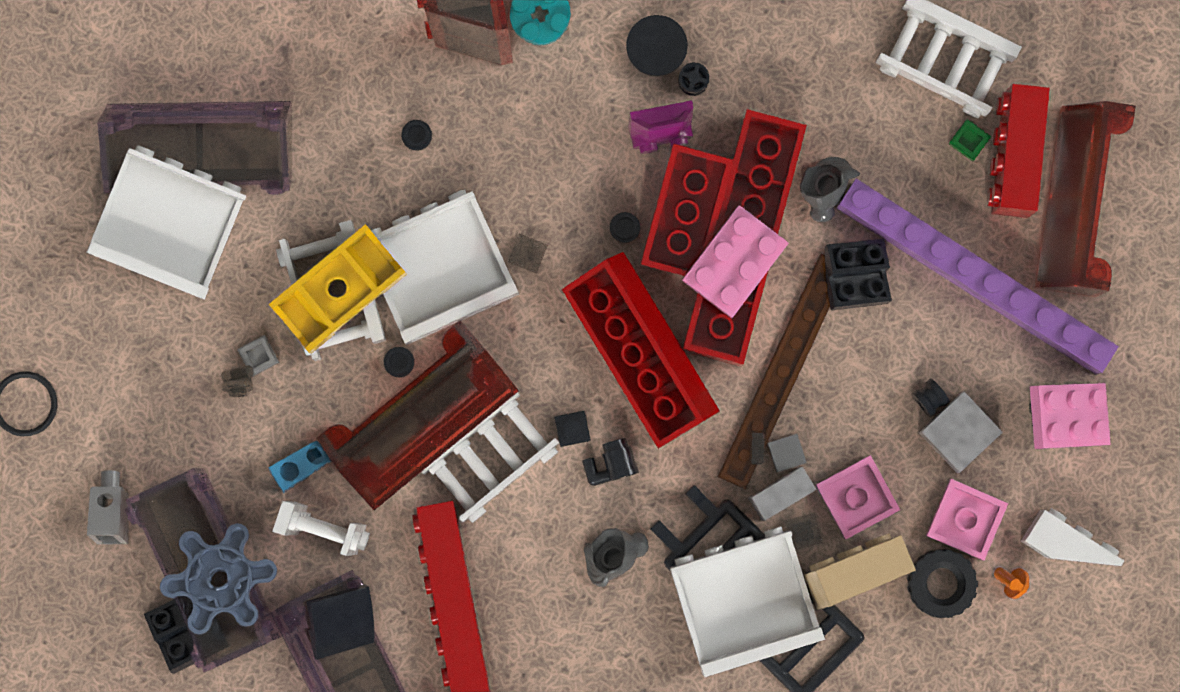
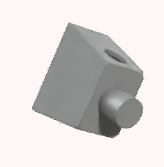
(108, 523)

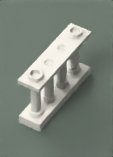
(973, 37)
(370, 327)
(476, 510)
(294, 518)

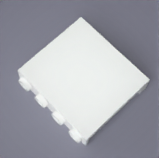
(166, 222)
(448, 266)
(745, 602)

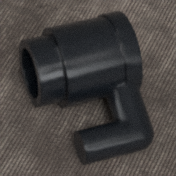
(618, 462)

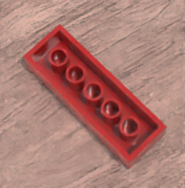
(640, 349)

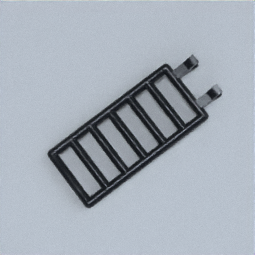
(748, 528)

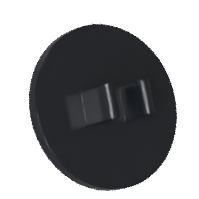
(656, 45)

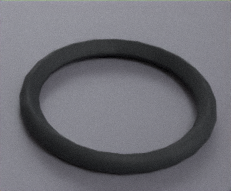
(54, 405)

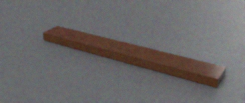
(779, 376)

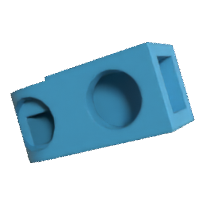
(299, 466)

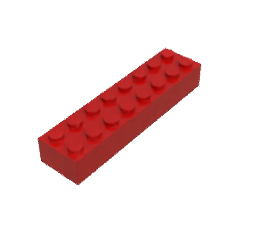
(761, 185)

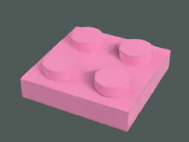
(857, 497)
(966, 519)

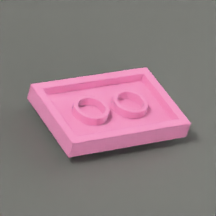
(735, 261)
(1069, 415)

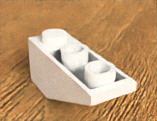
(1058, 540)

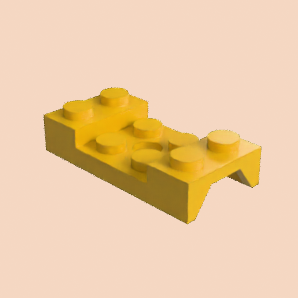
(316, 314)

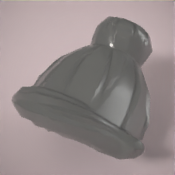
(825, 186)
(613, 554)

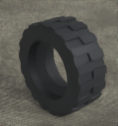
(965, 583)

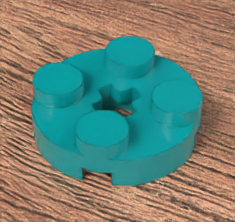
(531, 29)

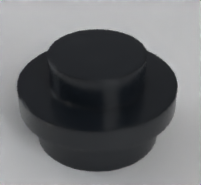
(416, 135)
(624, 227)
(399, 362)

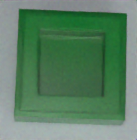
(969, 140)

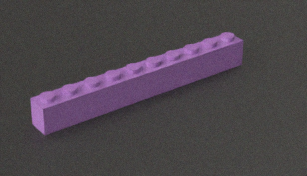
(977, 277)

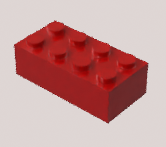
(1019, 151)
(686, 209)

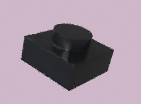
(572, 428)

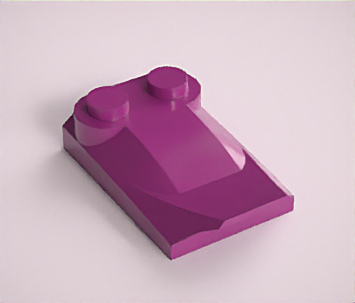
(661, 126)

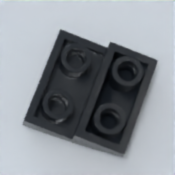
(857, 274)
(341, 621)
(171, 635)

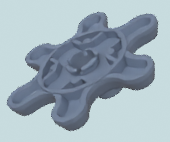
(207, 560)

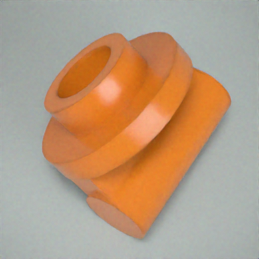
(1016, 582)

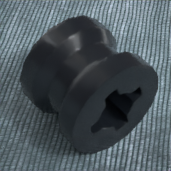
(694, 73)
(930, 397)

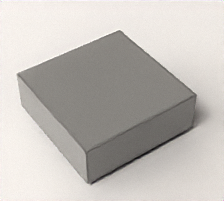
(258, 355)
(786, 453)

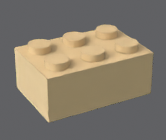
(858, 570)

